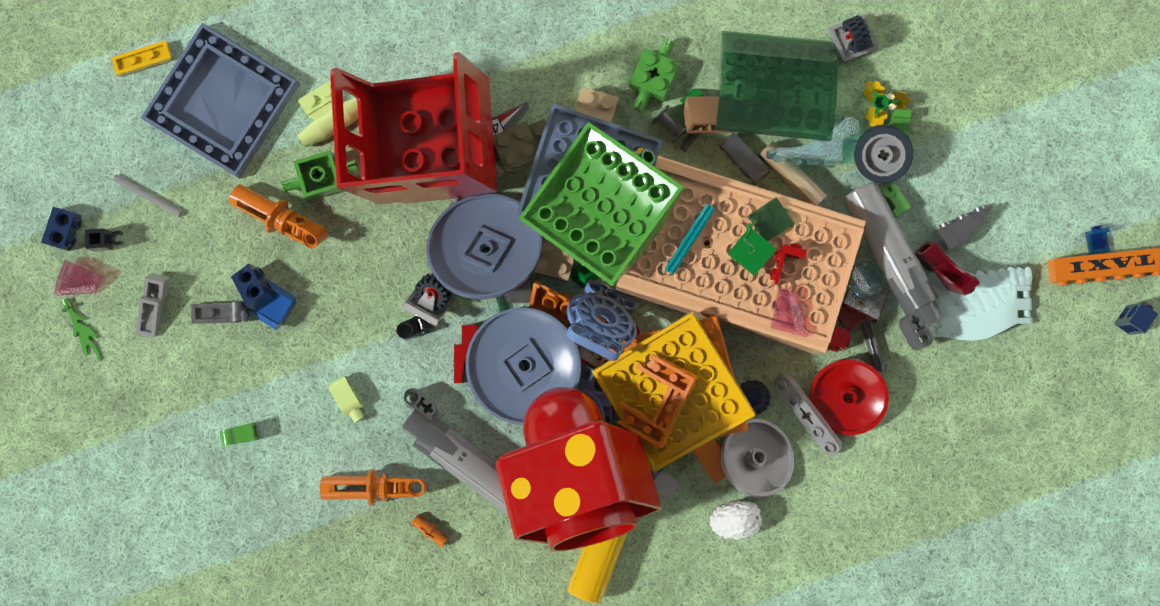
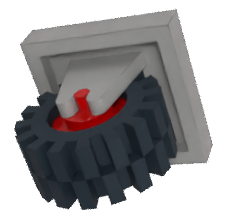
(853, 38)
(429, 300)

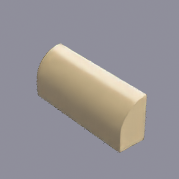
(795, 178)

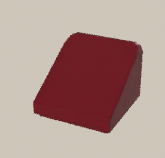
(849, 319)

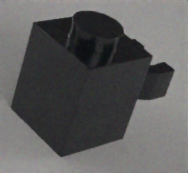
(101, 239)

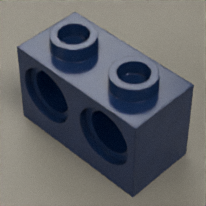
(56, 227)
(251, 287)
(1136, 318)

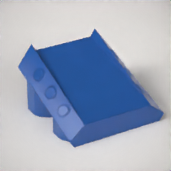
(277, 310)

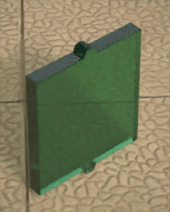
(770, 219)

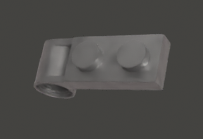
(219, 313)

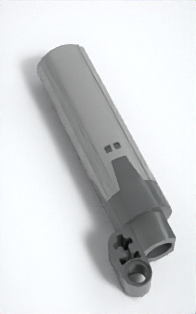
(897, 264)
(452, 450)

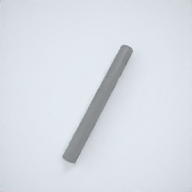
(147, 195)

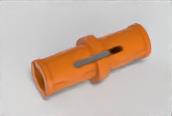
(429, 530)

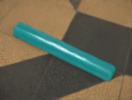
(689, 239)

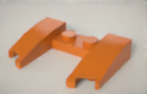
(659, 428)

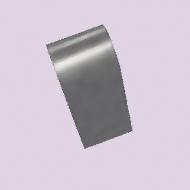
(743, 156)

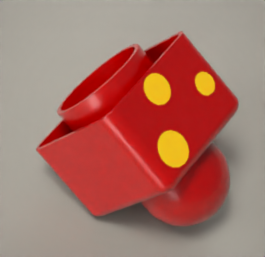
(575, 475)

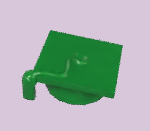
(751, 250)

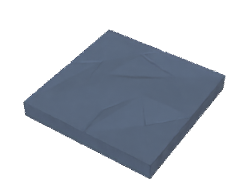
(220, 100)

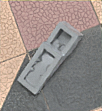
(151, 304)

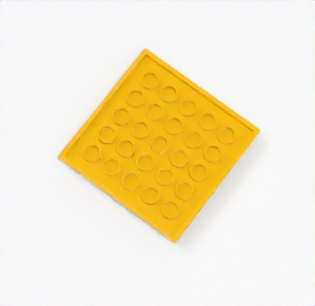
(709, 410)

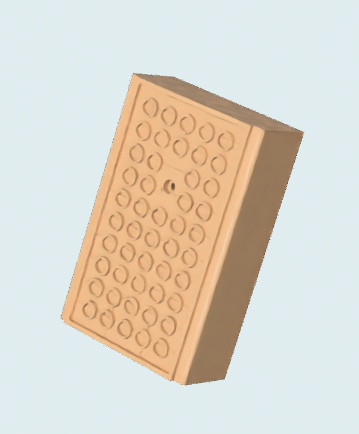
(717, 285)

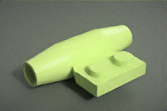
(319, 108)

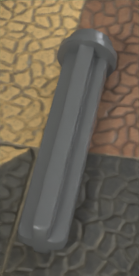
(872, 345)

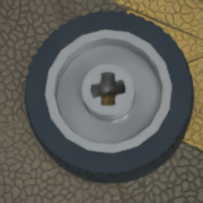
(886, 168)

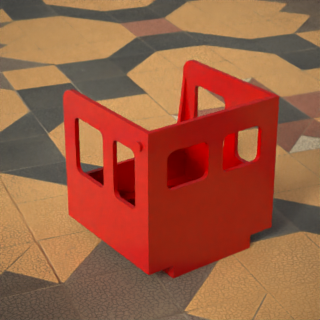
(417, 136)

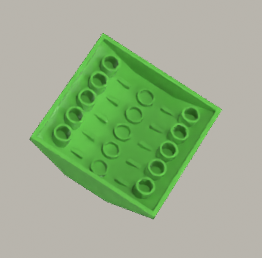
(602, 204)

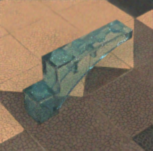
(818, 151)

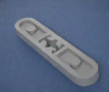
(800, 405)

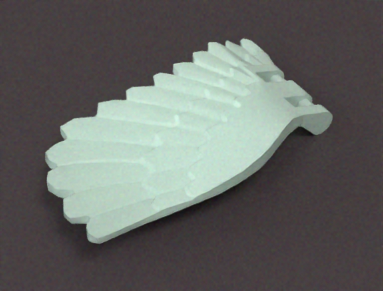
(987, 309)

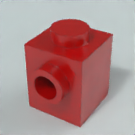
(839, 339)

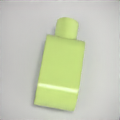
(346, 398)

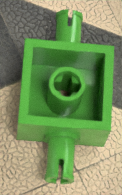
(647, 65)
(307, 171)

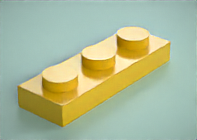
(141, 58)

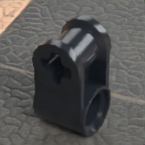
(416, 326)

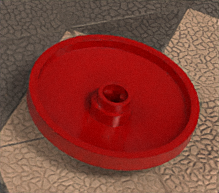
(850, 396)

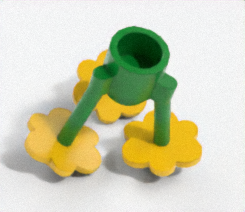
(874, 94)

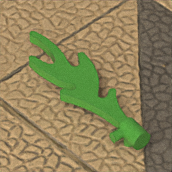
(84, 331)

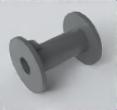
(670, 124)

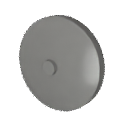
(758, 459)

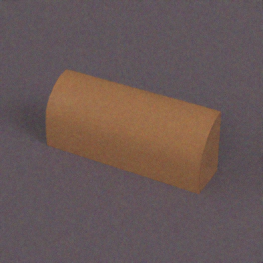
(701, 115)

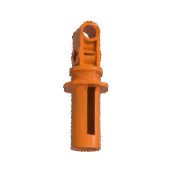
(278, 216)
(376, 487)

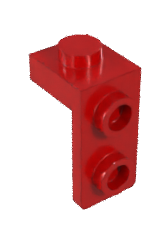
(793, 251)

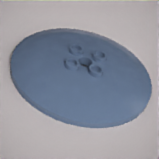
(477, 223)
(496, 357)

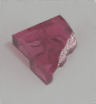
(77, 280)
(788, 314)

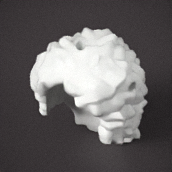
(736, 519)

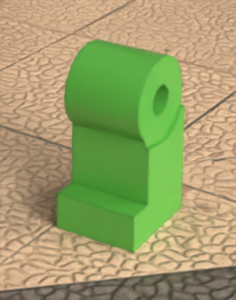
(901, 119)
(894, 198)
(239, 434)

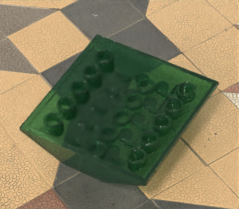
(777, 86)

